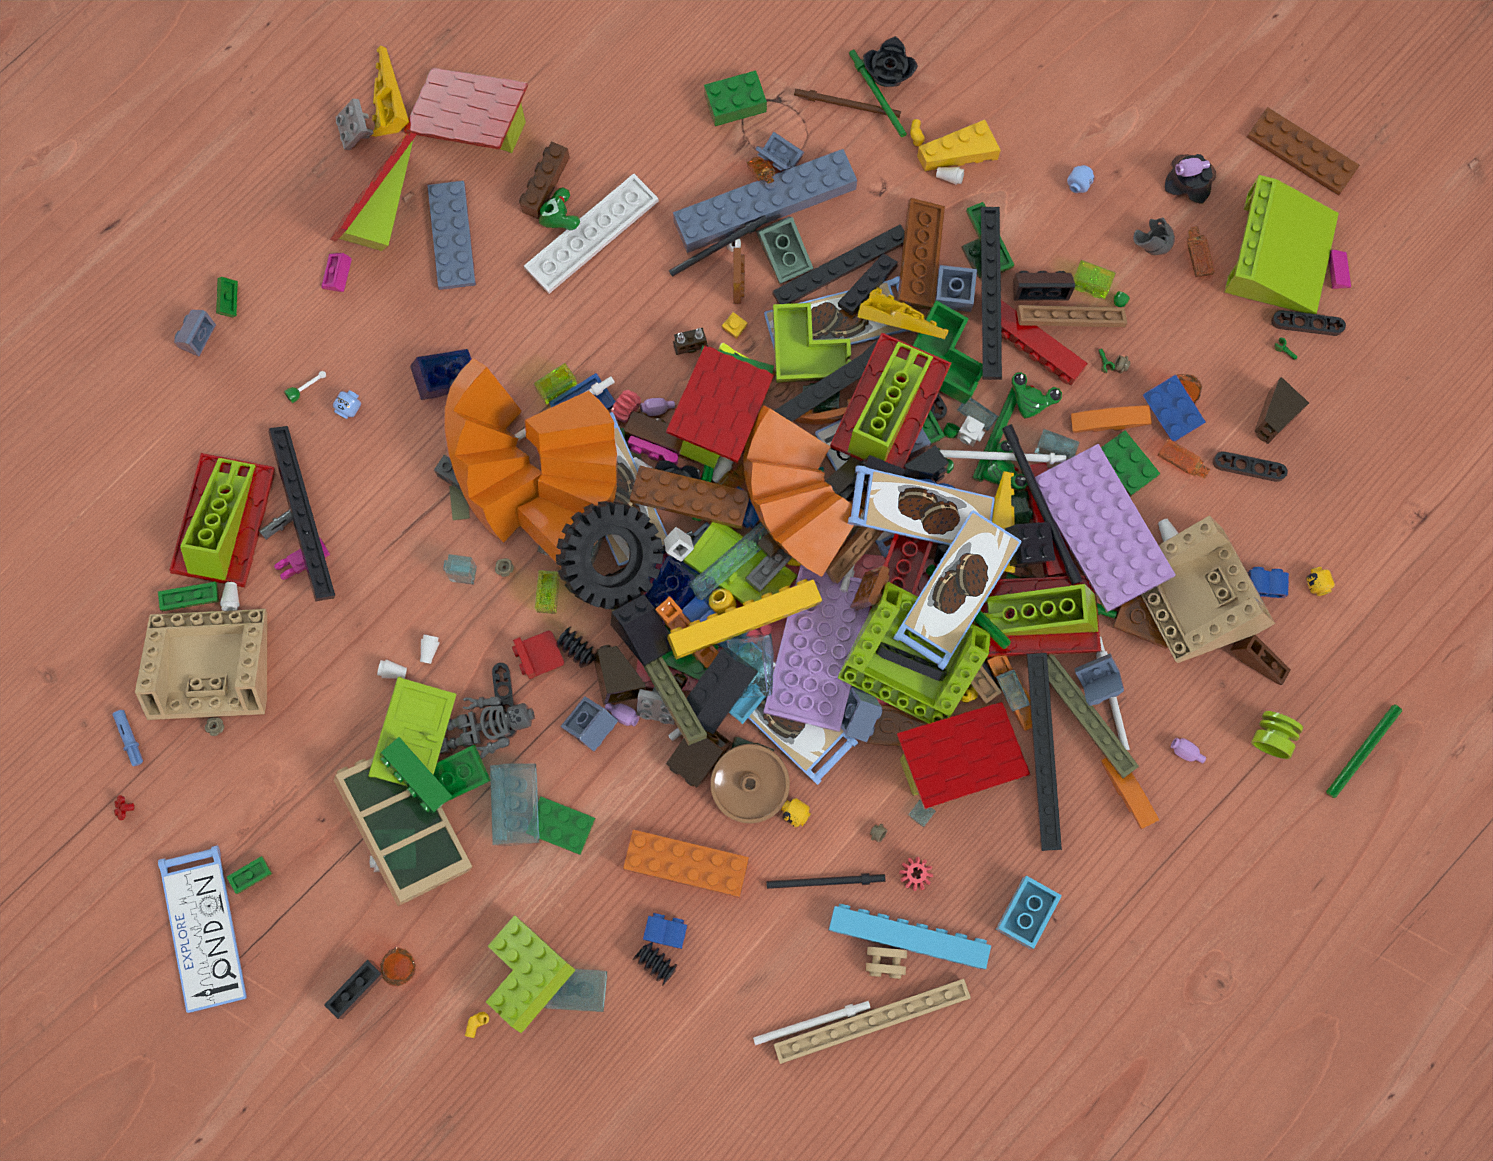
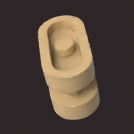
(893, 970)

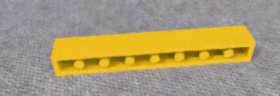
(744, 619)

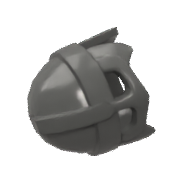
(1159, 238)

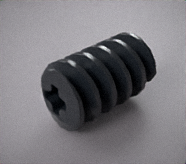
(576, 648)
(655, 962)

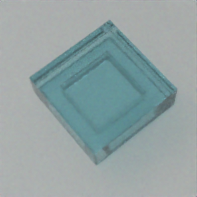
(920, 815)

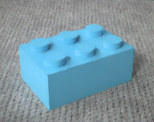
(1028, 912)

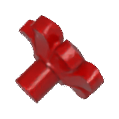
(122, 807)

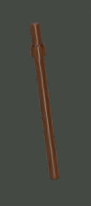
(812, 95)

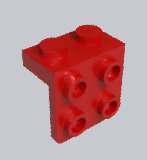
(538, 654)

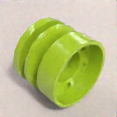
(1277, 735)

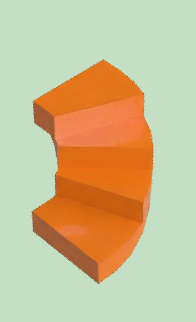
(484, 454)
(576, 466)
(791, 491)

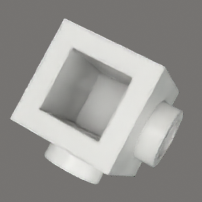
(971, 431)
(678, 544)

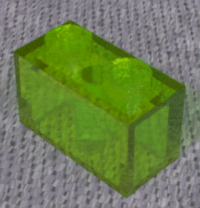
(1093, 279)
(555, 383)
(547, 592)

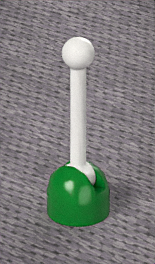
(293, 393)

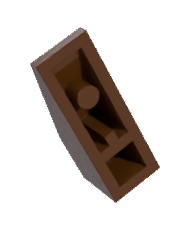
(1260, 658)

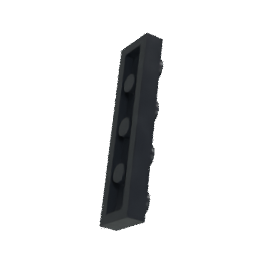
(868, 282)

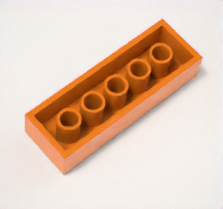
(686, 863)

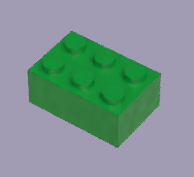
(735, 98)

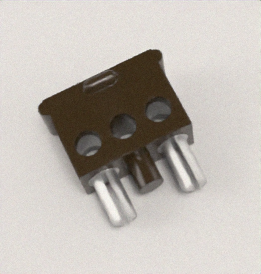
(689, 341)

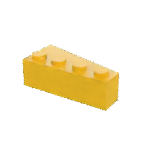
(960, 147)

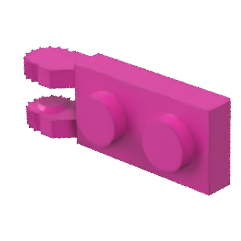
(653, 451)
(296, 561)

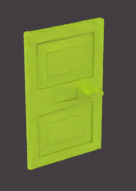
(714, 544)
(420, 719)

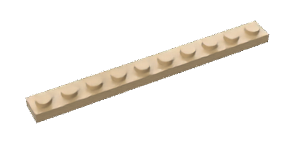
(871, 1021)

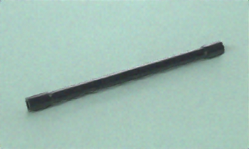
(1013, 441)

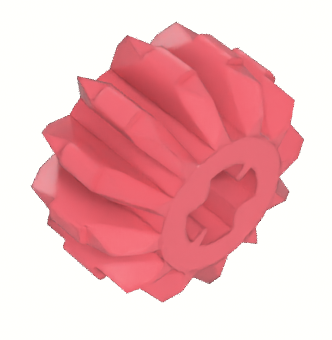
(625, 404)
(922, 877)

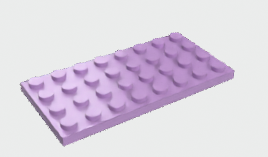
(1103, 528)
(813, 654)

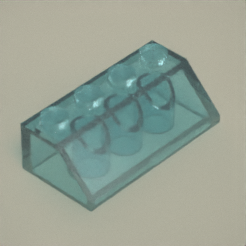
(514, 804)

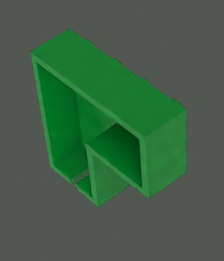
(964, 370)

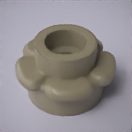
(1122, 364)
(499, 567)
(219, 726)
(878, 833)

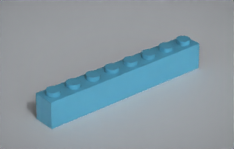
(909, 937)

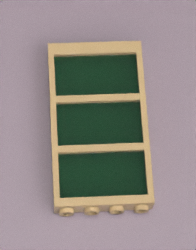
(407, 844)

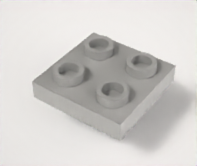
(352, 124)
(652, 707)

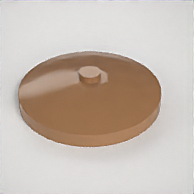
(750, 783)

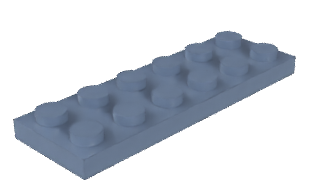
(451, 235)

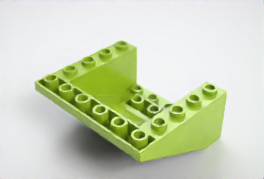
(1283, 247)
(901, 686)

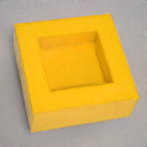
(734, 325)

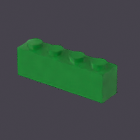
(415, 775)

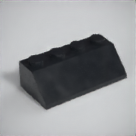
(720, 688)

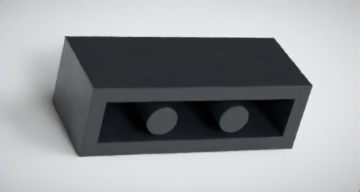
(354, 989)

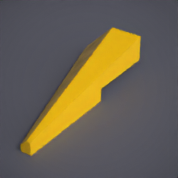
(390, 110)
(893, 313)
(1003, 511)

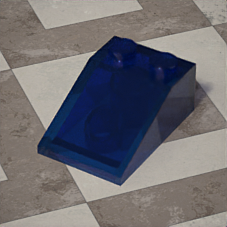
(437, 372)
(673, 582)

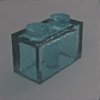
(1054, 443)
(460, 569)

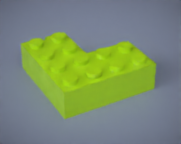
(796, 353)
(535, 974)

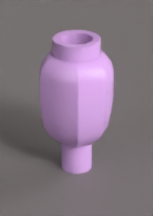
(1191, 167)
(656, 406)
(623, 713)
(1187, 750)

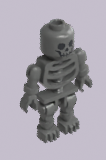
(516, 717)

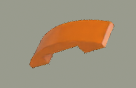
(823, 417)
(674, 618)

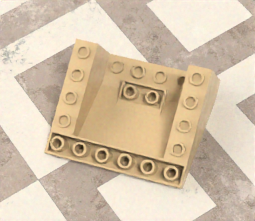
(1210, 596)
(204, 665)

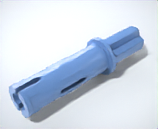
(128, 739)

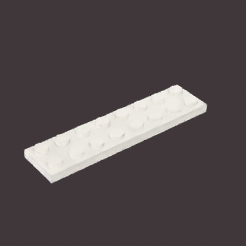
(594, 232)

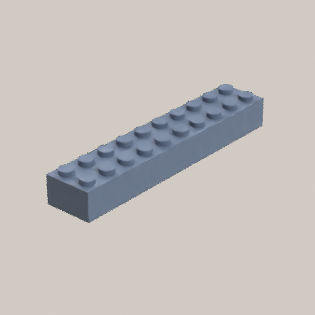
(789, 193)

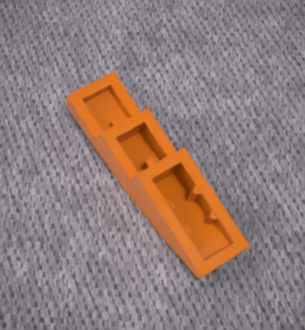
(1111, 418)
(1001, 665)
(1132, 795)

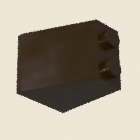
(1280, 408)
(616, 676)
(699, 758)

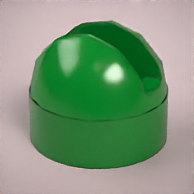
(1121, 299)
(951, 430)

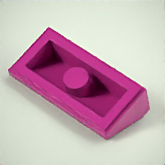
(1339, 269)
(336, 272)

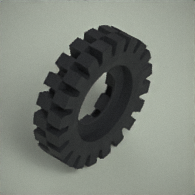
(578, 543)

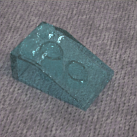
(759, 653)
(581, 992)

